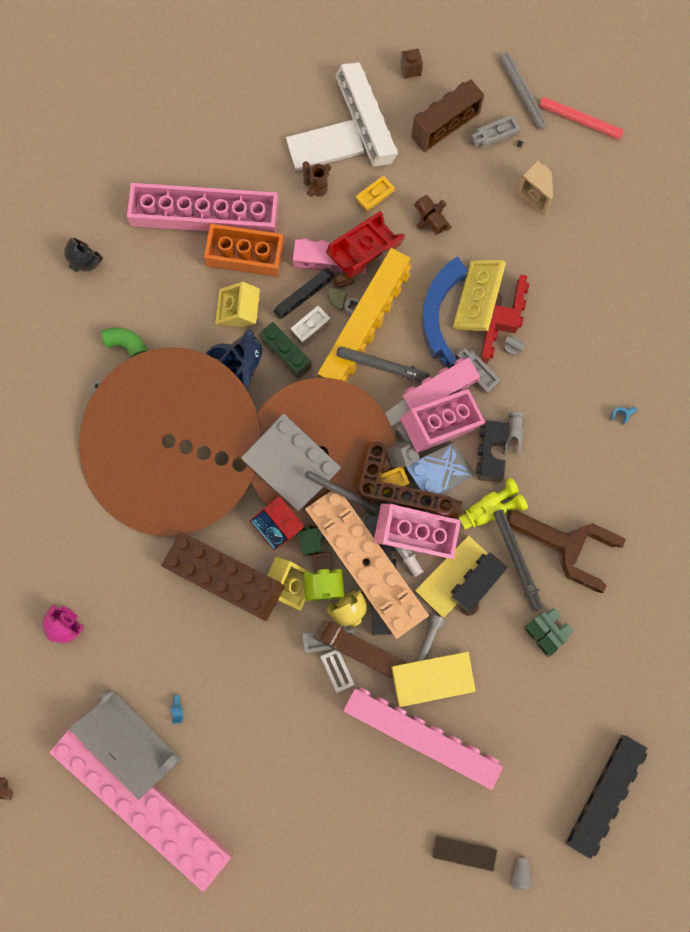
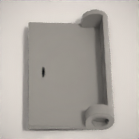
(125, 744)

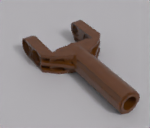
(567, 544)

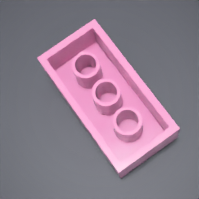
(442, 420)
(417, 531)

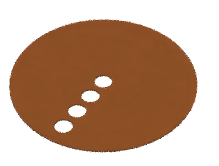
(333, 417)

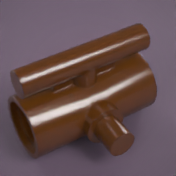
(317, 178)
(432, 215)

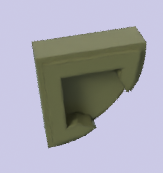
(337, 298)

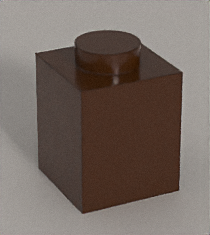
(411, 63)

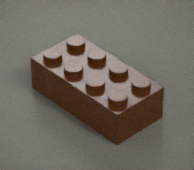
(447, 115)

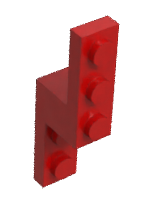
(505, 319)

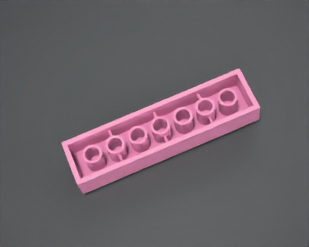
(198, 207)
(424, 739)

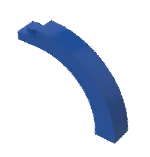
(443, 282)

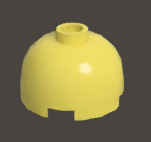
(349, 609)

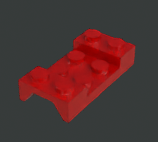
(363, 244)

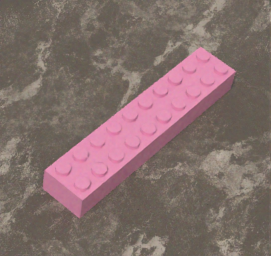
(152, 816)

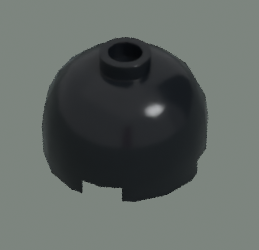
(81, 256)

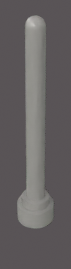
(435, 624)

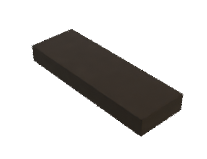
(464, 853)

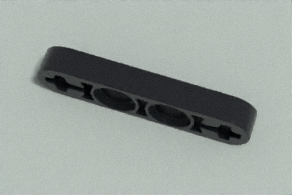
(304, 293)

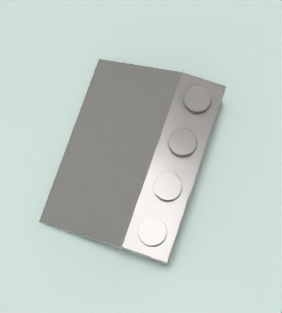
(284, 457)

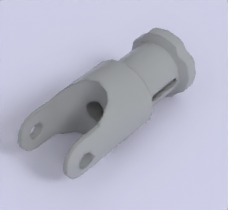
(515, 429)

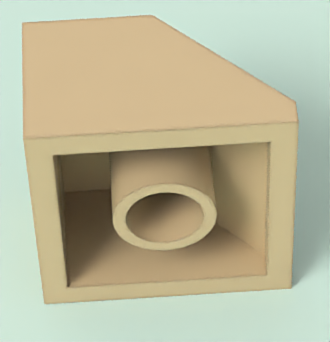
(537, 187)

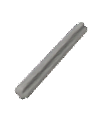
(523, 90)

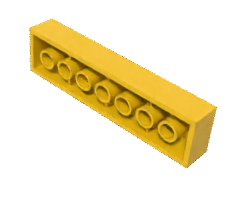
(368, 314)

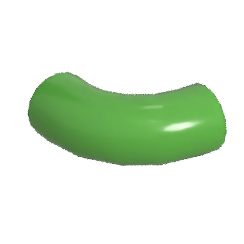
(124, 338)

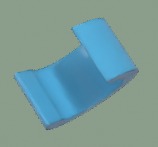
(626, 413)
(177, 710)

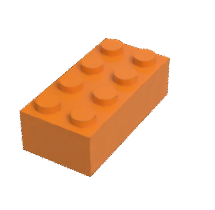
(244, 250)

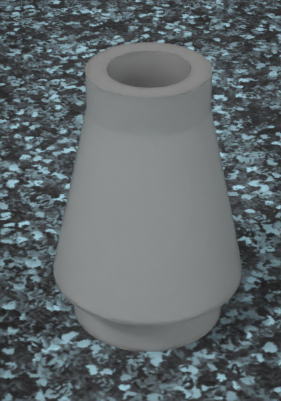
(521, 876)

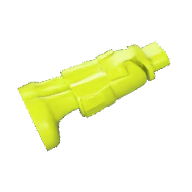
(483, 510)

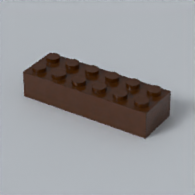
(223, 576)

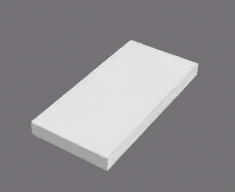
(325, 145)

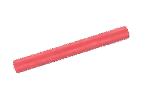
(581, 118)

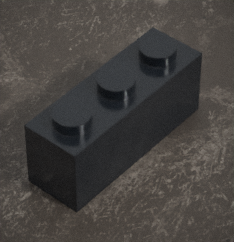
(478, 582)

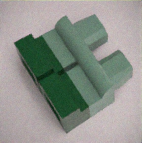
(554, 638)

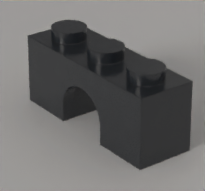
(492, 434)

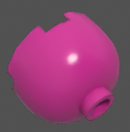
(61, 624)

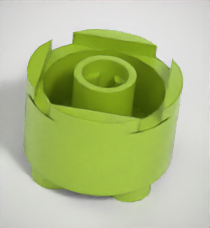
(323, 585)

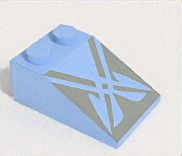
(439, 471)

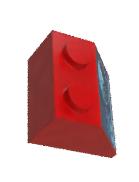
(276, 523)

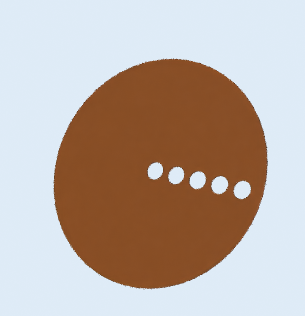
(123, 433)

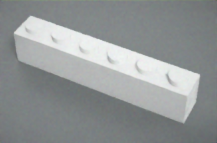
(366, 114)

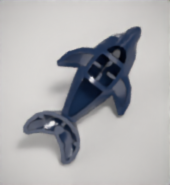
(240, 357)

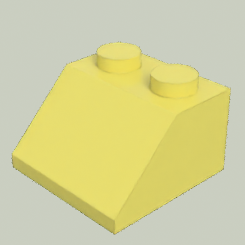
(237, 305)
(292, 578)

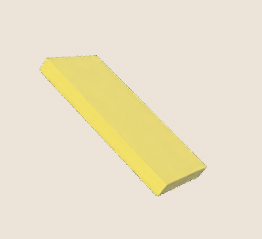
(479, 295)
(438, 586)
(433, 679)

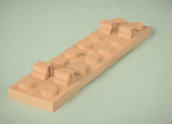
(380, 579)

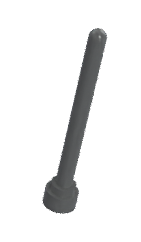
(372, 507)

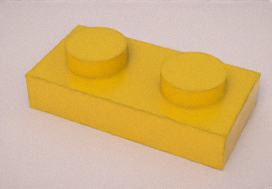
(375, 193)
(396, 476)

